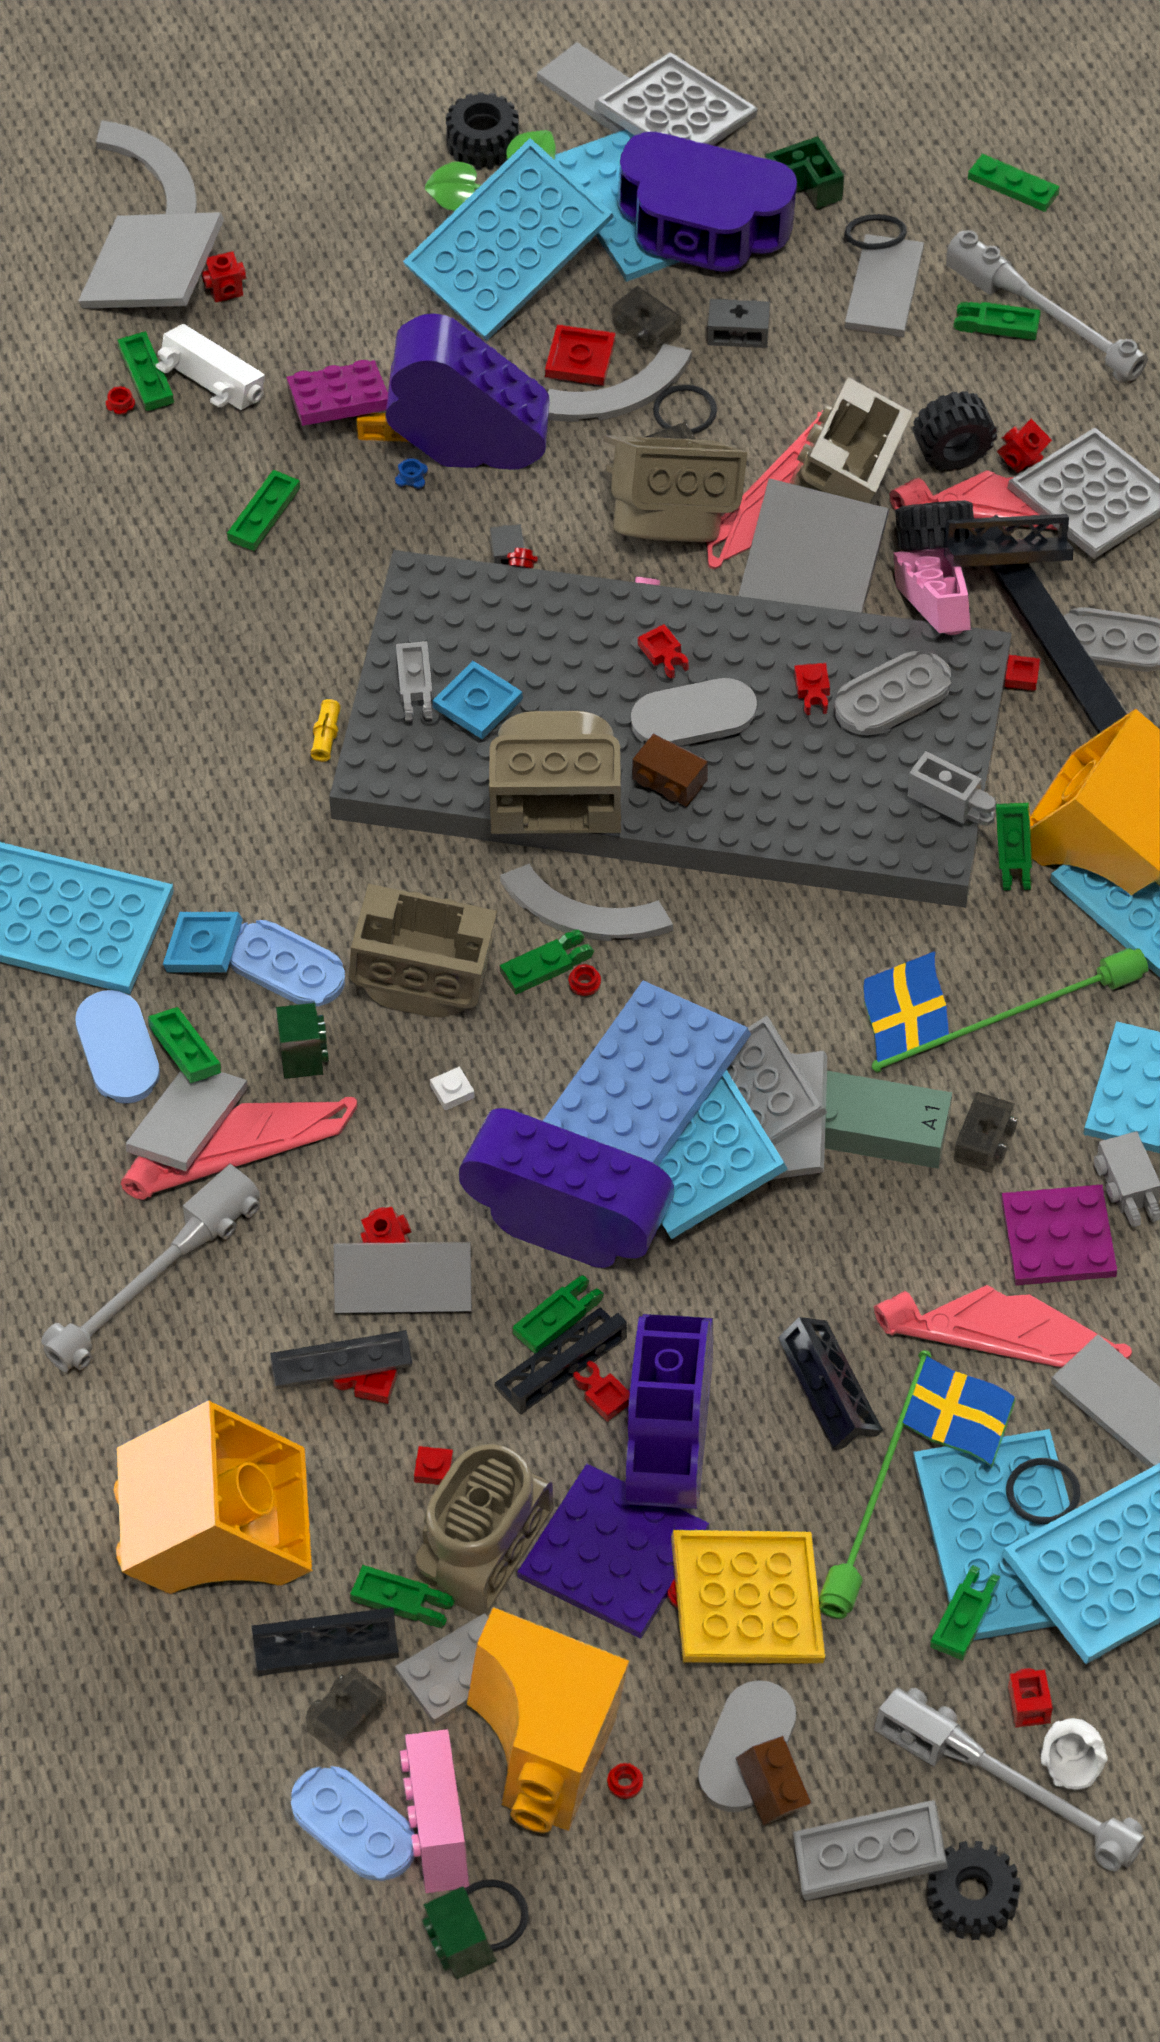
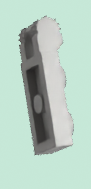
(414, 677)

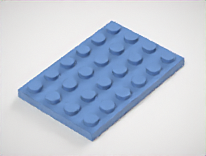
(649, 1073)

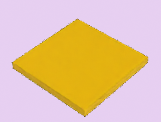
(747, 1597)

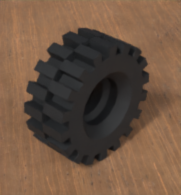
(968, 1914)

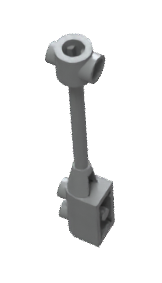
(991, 271)
(206, 1216)
(935, 1733)

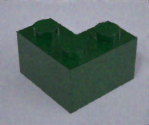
(813, 169)
(302, 1040)
(458, 1934)

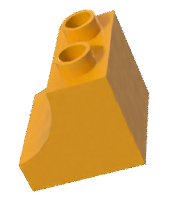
(1106, 807)
(212, 1503)
(551, 1711)

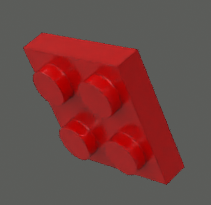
(580, 354)

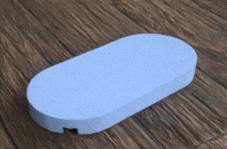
(287, 964)
(117, 1046)
(353, 1823)

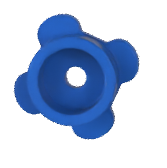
(408, 467)

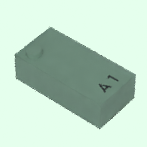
(886, 1119)

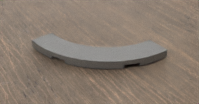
(157, 159)
(623, 397)
(593, 921)

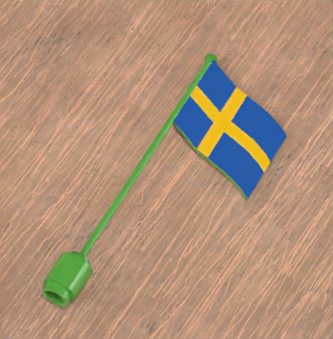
(912, 1013)
(947, 1411)

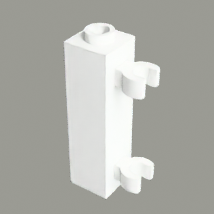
(211, 367)

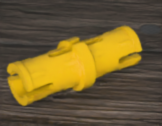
(325, 730)

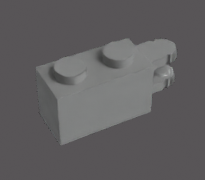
(950, 790)
(1129, 1176)

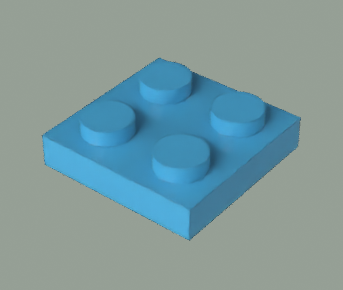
(477, 699)
(202, 942)

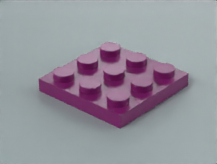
(338, 392)
(1059, 1235)

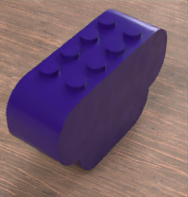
(704, 200)
(463, 398)
(565, 1189)
(668, 1410)

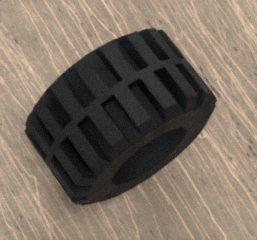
(481, 129)
(954, 431)
(925, 524)

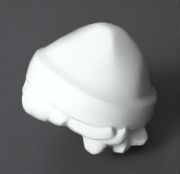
(1073, 1753)

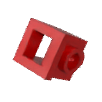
(1037, 1708)

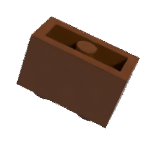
(669, 770)
(773, 1780)

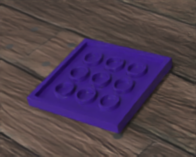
(608, 1553)

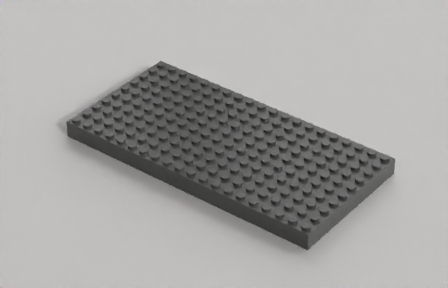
(781, 798)

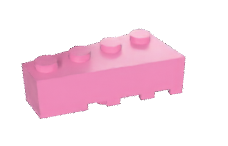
(934, 588)
(435, 1810)

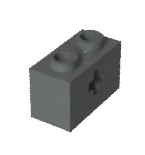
(738, 323)

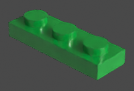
(1013, 182)
(141, 364)
(263, 510)
(184, 1044)

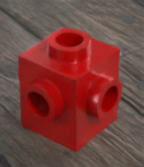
(224, 276)
(1019, 450)
(385, 1226)

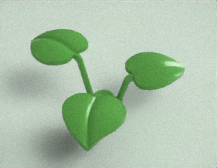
(456, 181)

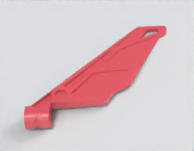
(985, 491)
(740, 524)
(245, 1136)
(993, 1324)

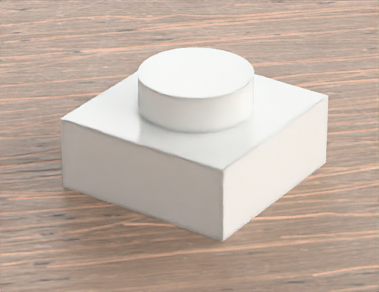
(452, 1088)

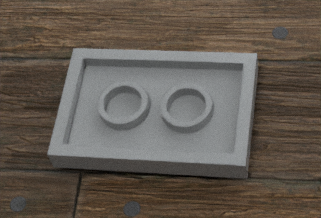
(443, 1671)

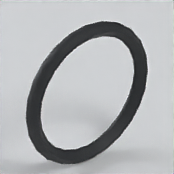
(875, 246)
(707, 395)
(1049, 1462)
(522, 1903)

